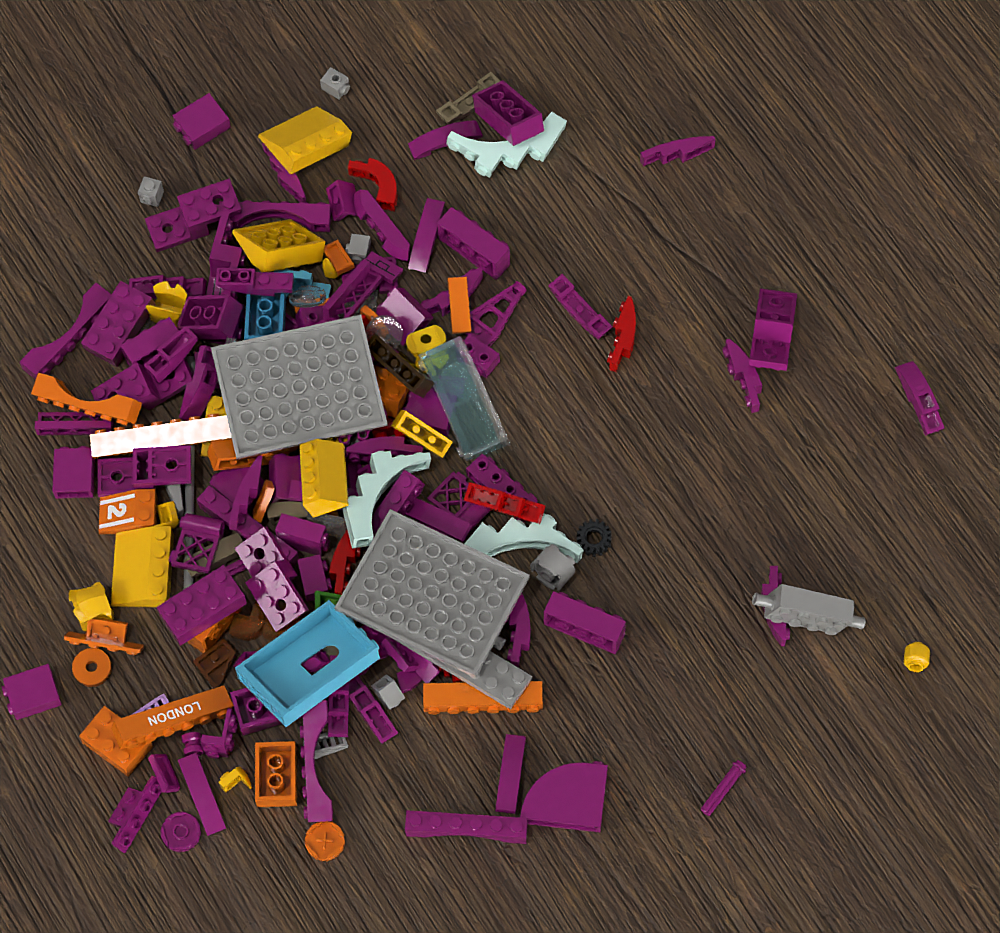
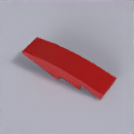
(504, 503)

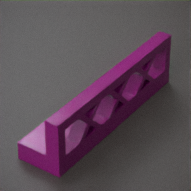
(347, 290)
(73, 427)

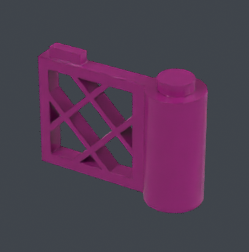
(469, 512)
(198, 528)

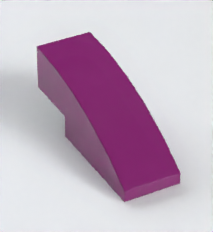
(170, 354)

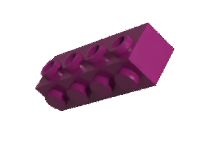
(486, 473)
(398, 499)

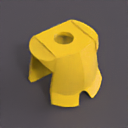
(168, 303)
(424, 340)
(90, 603)

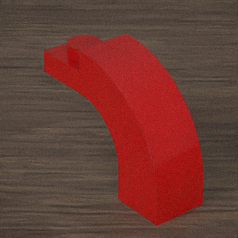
(381, 176)

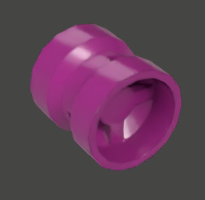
(192, 743)

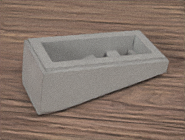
(175, 495)
(326, 750)

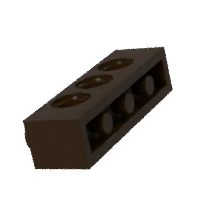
(400, 365)

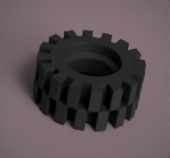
(600, 528)

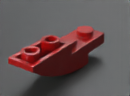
(624, 333)
(341, 563)

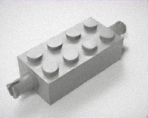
(808, 609)

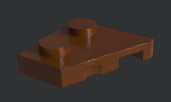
(215, 663)

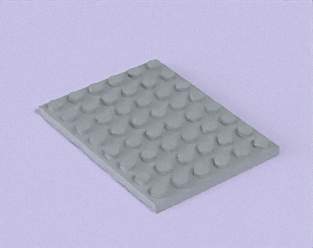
(298, 386)
(432, 593)

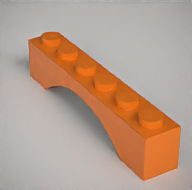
(118, 407)

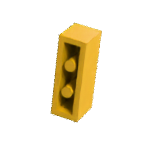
(421, 433)

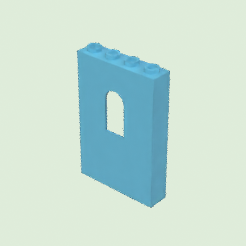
(285, 685)

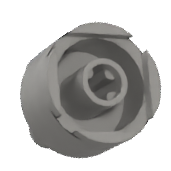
(553, 567)

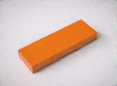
(459, 305)

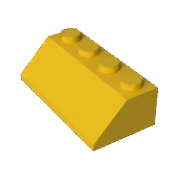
(323, 476)

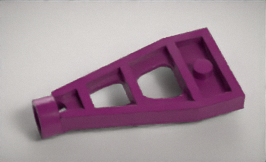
(482, 331)

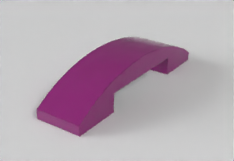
(438, 137)
(578, 307)

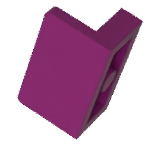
(341, 199)

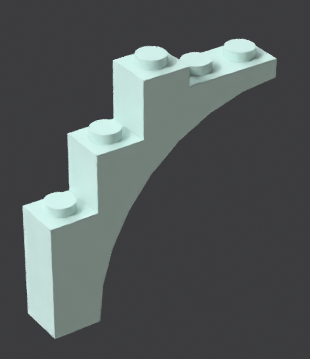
(489, 154)
(371, 486)
(517, 536)

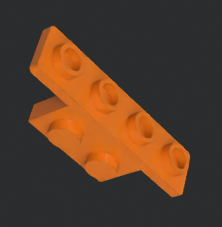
(105, 634)

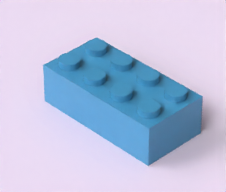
(265, 315)

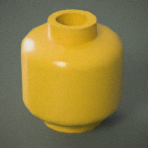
(916, 656)

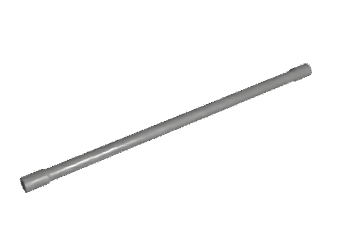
(189, 493)

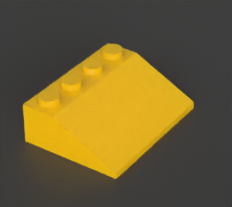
(306, 139)
(280, 245)
(142, 567)

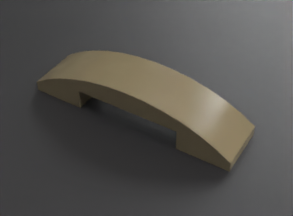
(464, 105)

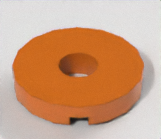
(89, 656)

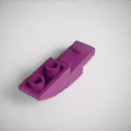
(254, 283)
(441, 301)
(742, 371)
(201, 388)
(921, 396)
(362, 450)
(520, 622)
(778, 630)

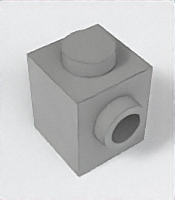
(335, 83)
(150, 191)
(358, 248)
(388, 692)

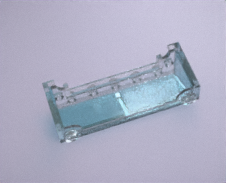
(464, 399)

